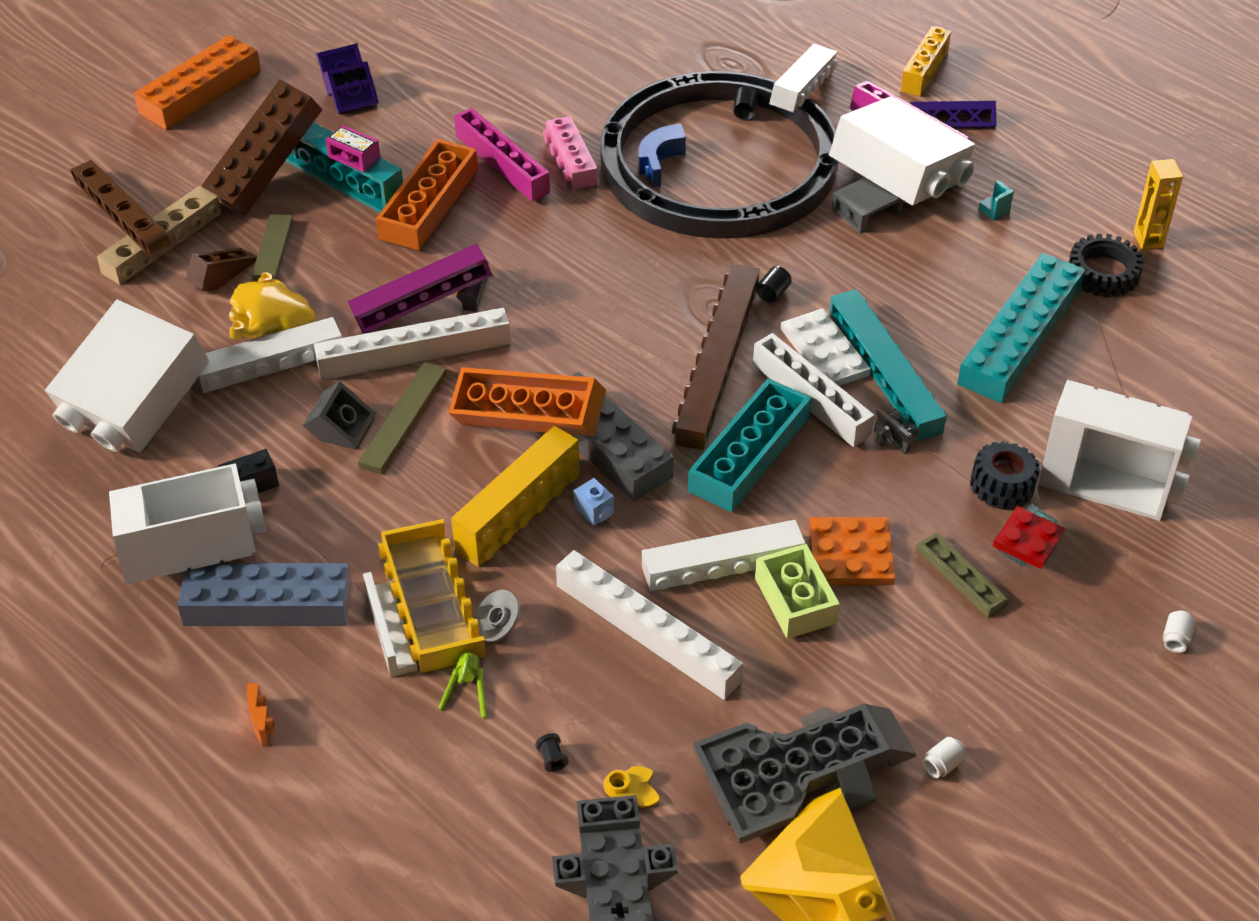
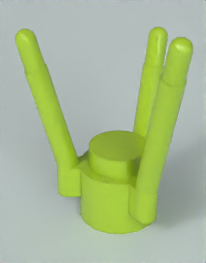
(466, 671)

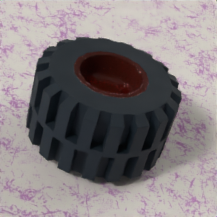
(1004, 475)

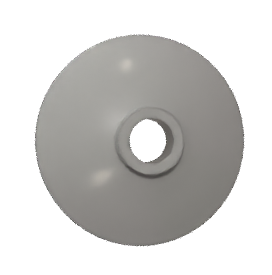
(497, 615)

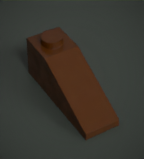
(217, 267)

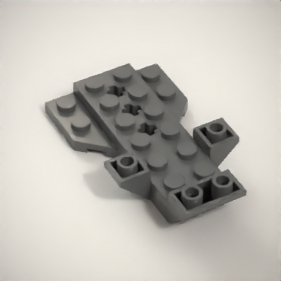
(827, 752)
(612, 864)

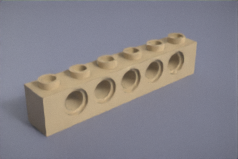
(179, 222)

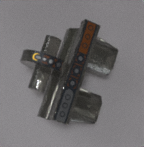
(891, 431)

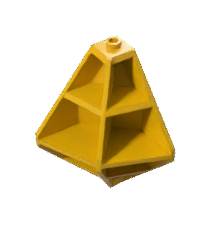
(819, 869)

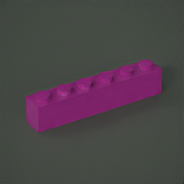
(420, 288)

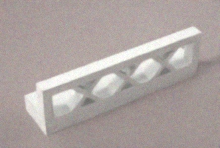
(389, 627)

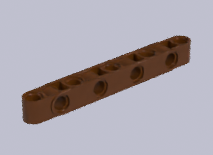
(121, 208)

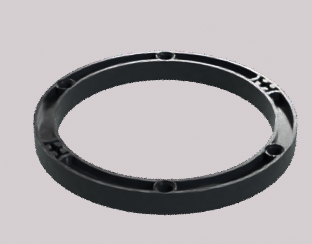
(710, 221)

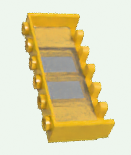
(430, 595)

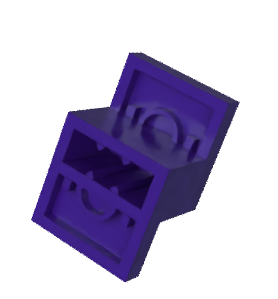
(347, 78)

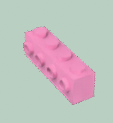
(571, 153)

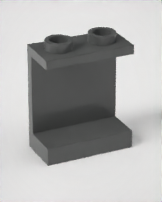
(861, 200)

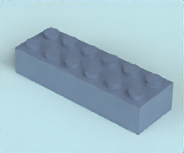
(266, 594)

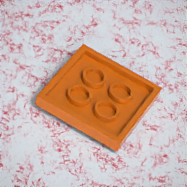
(853, 550)

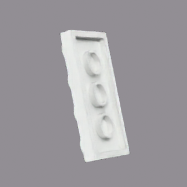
(825, 347)

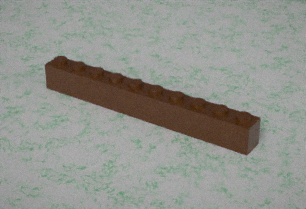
(716, 358)

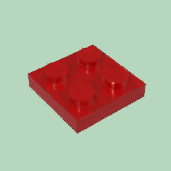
(1029, 537)

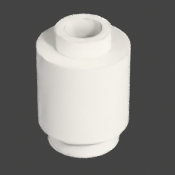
(1179, 631)
(944, 757)

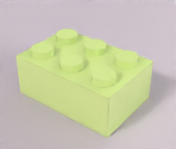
(797, 591)

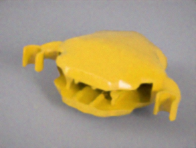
(267, 309)

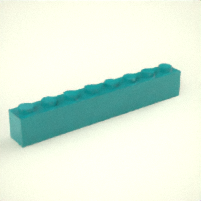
(887, 363)

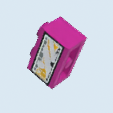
(353, 148)

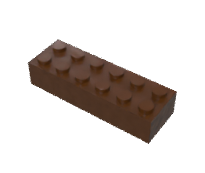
(262, 147)

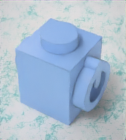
(593, 502)

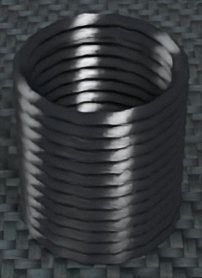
(745, 102)
(773, 284)

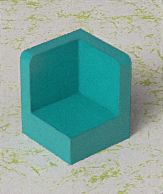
(998, 203)

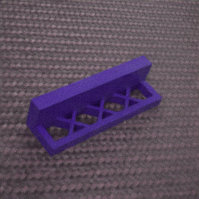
(953, 108)

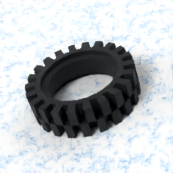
(1110, 248)

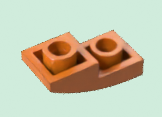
(262, 723)

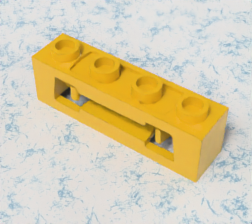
(925, 61)
(1157, 204)

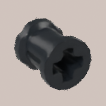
(552, 753)

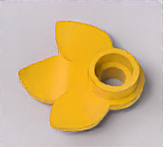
(633, 782)

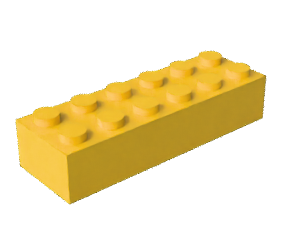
(515, 496)

